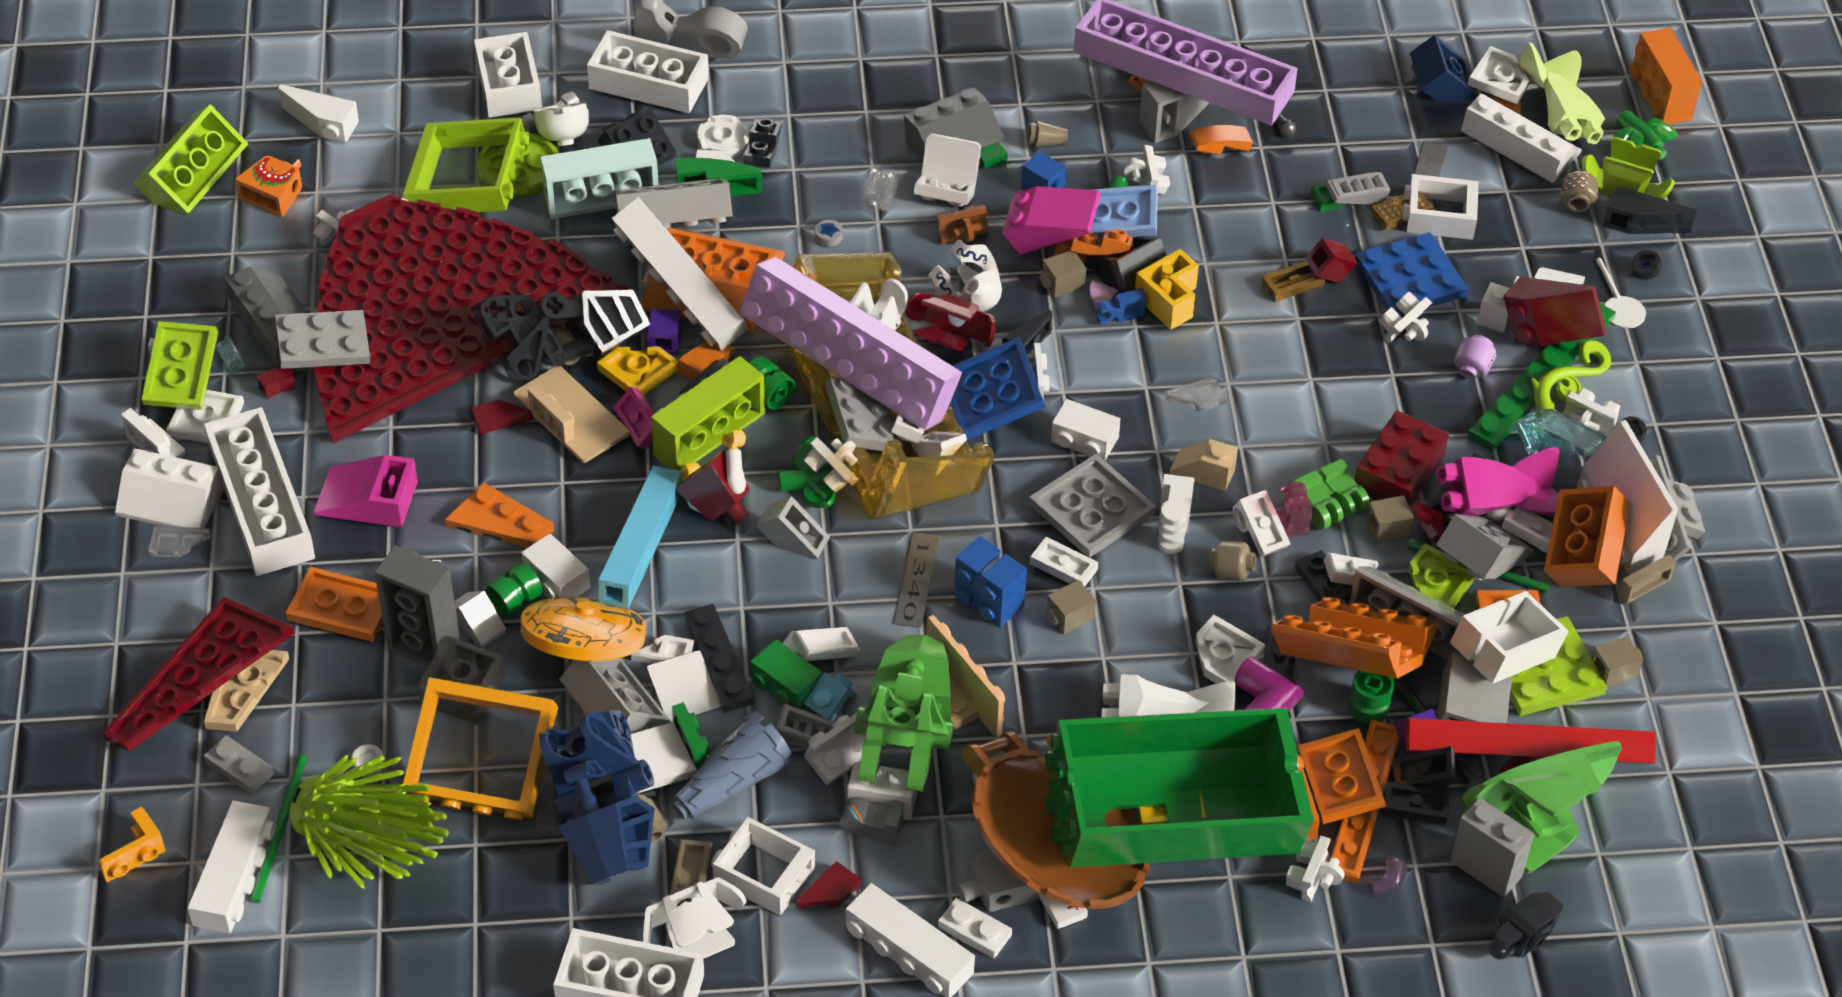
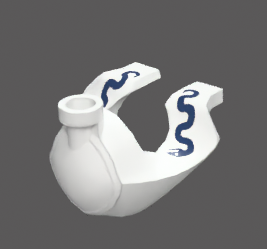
(979, 288)

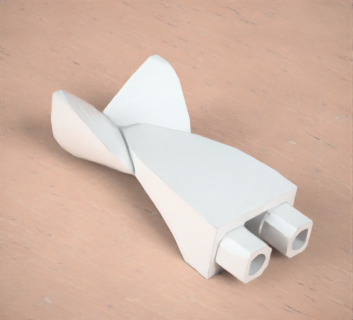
(1144, 697)

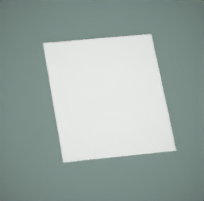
(684, 681)

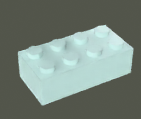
(587, 177)

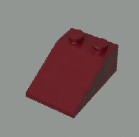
(1553, 311)

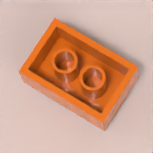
(1666, 76)
(1587, 536)

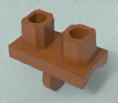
(962, 224)

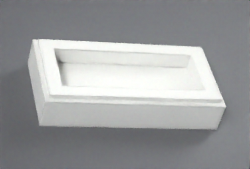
(825, 643)

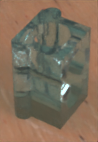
(230, 355)

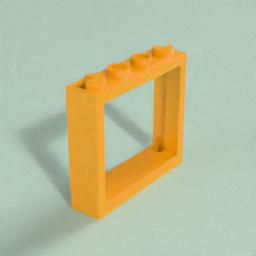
(493, 698)

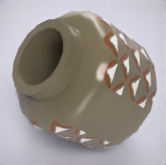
(1579, 191)

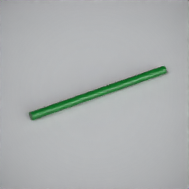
(281, 822)

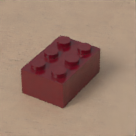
(1401, 458)

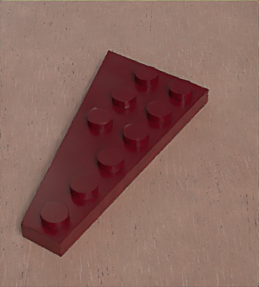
(208, 658)

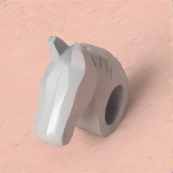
(706, 31)

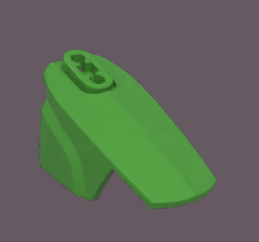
(1544, 791)

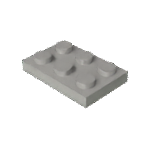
(322, 339)
(860, 416)

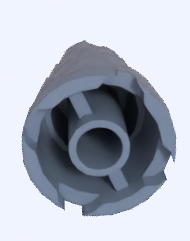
(734, 766)

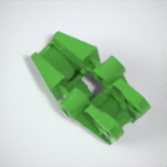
(907, 707)

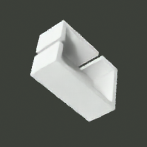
(1509, 637)

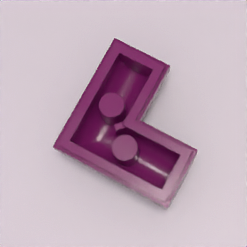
(1267, 686)

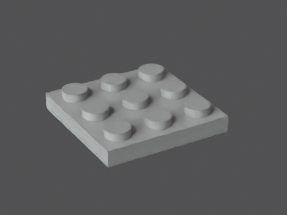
(1092, 505)

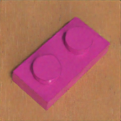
(636, 416)

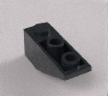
(1645, 214)

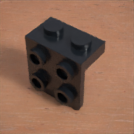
(639, 127)

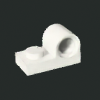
(1261, 520)

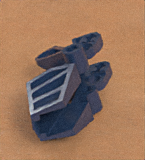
(611, 837)

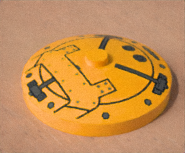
(582, 628)

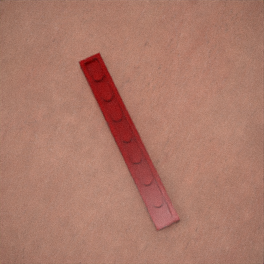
(1524, 739)

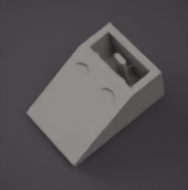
(1166, 110)

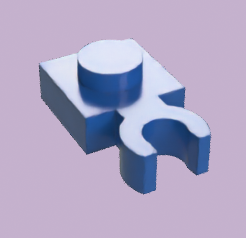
(1125, 307)

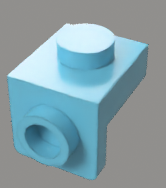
(830, 695)

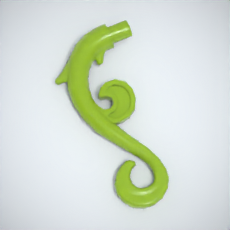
(1568, 375)

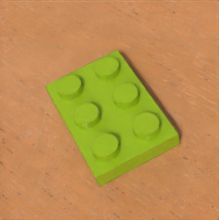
(180, 365)

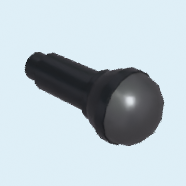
(1285, 126)

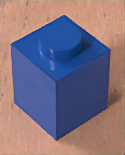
(1043, 172)

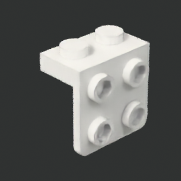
(949, 170)

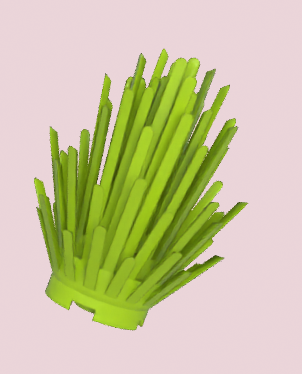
(365, 818)

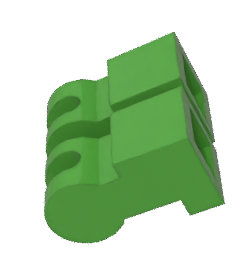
(1333, 494)

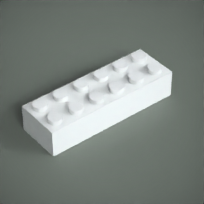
(259, 491)

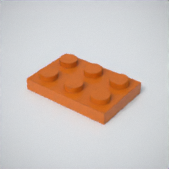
(337, 604)
(1341, 776)

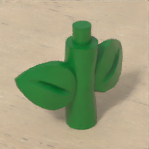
(1641, 133)
(815, 490)

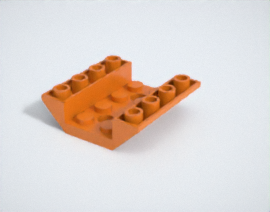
(718, 260)
(1356, 637)

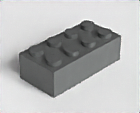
(416, 604)

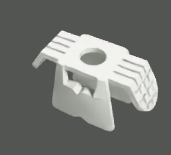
(888, 307)
(697, 924)

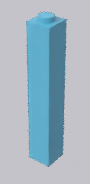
(639, 537)

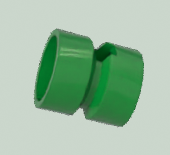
(777, 384)
(516, 587)
(1370, 696)

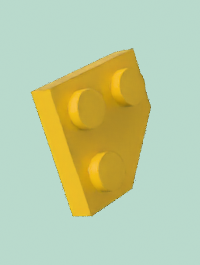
(638, 368)

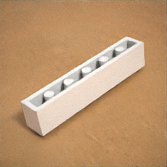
(679, 273)

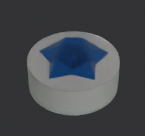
(829, 233)

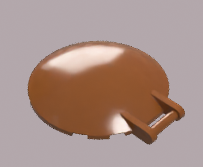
(1016, 828)

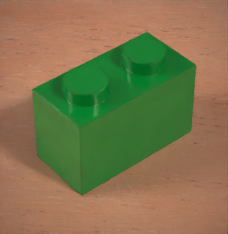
(784, 674)

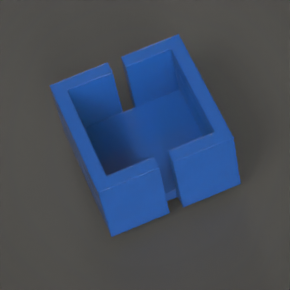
(996, 592)

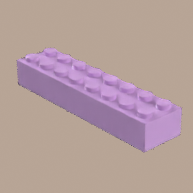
(1185, 60)
(850, 343)

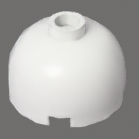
(562, 122)

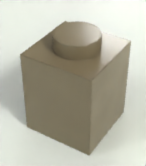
(1063, 274)
(1390, 519)
(1070, 607)
(1617, 661)

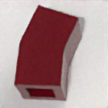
(276, 381)

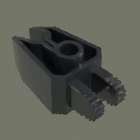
(1526, 925)

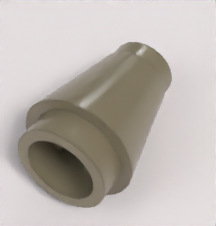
(1043, 134)

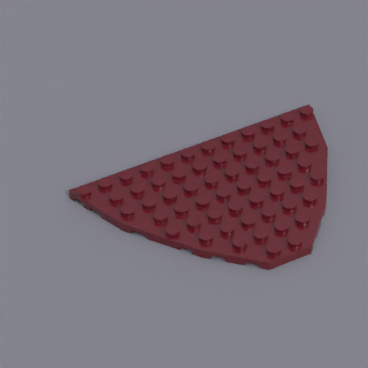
(418, 282)

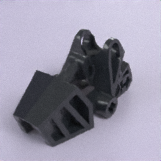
(597, 317)

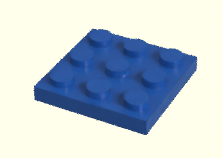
(1413, 267)
(995, 389)

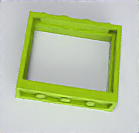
(462, 135)

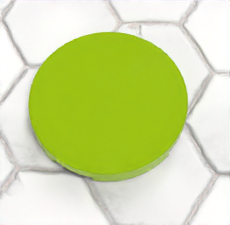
(530, 171)

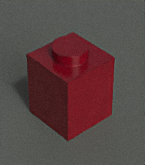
(1330, 260)

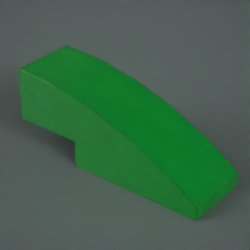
(741, 177)

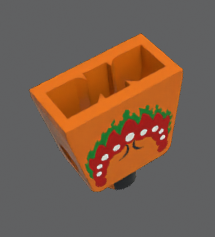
(271, 184)

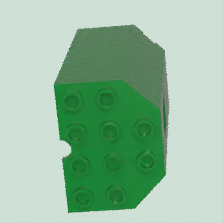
(1236, 759)

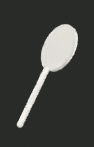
(1628, 310)

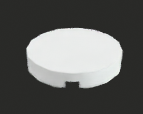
(723, 134)

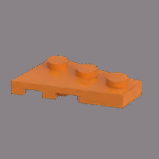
(500, 516)

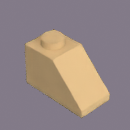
(1207, 462)

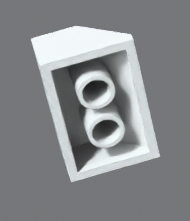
(168, 490)

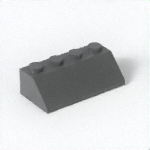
(257, 299)

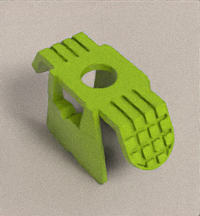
(1628, 167)

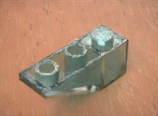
(1553, 429)

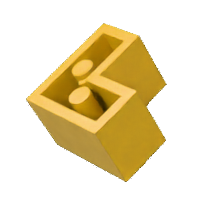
(1170, 287)

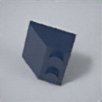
(1441, 71)

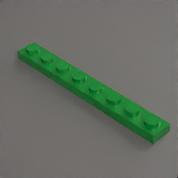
(1519, 397)

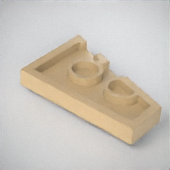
(239, 696)

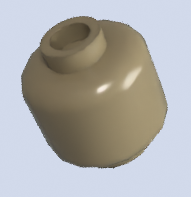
(1232, 560)

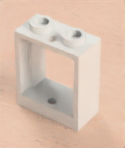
(1438, 222)
(800, 860)

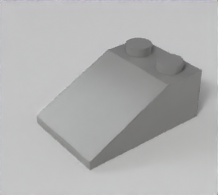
(1482, 546)

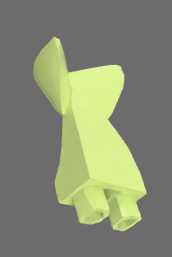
(1569, 108)

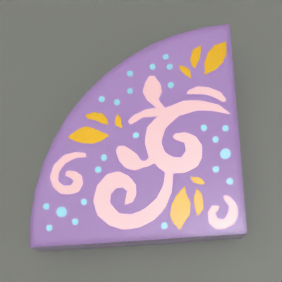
(1101, 292)

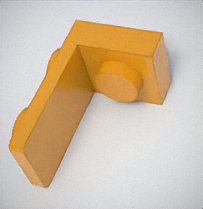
(145, 848)

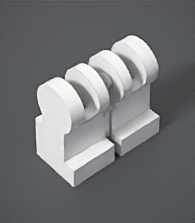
(1174, 512)

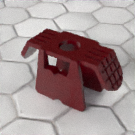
(937, 309)

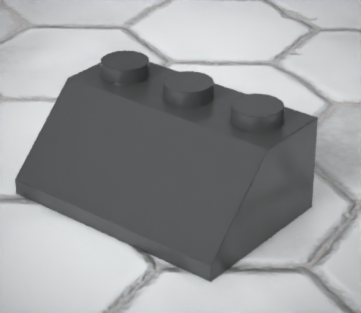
(958, 116)

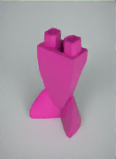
(1489, 486)

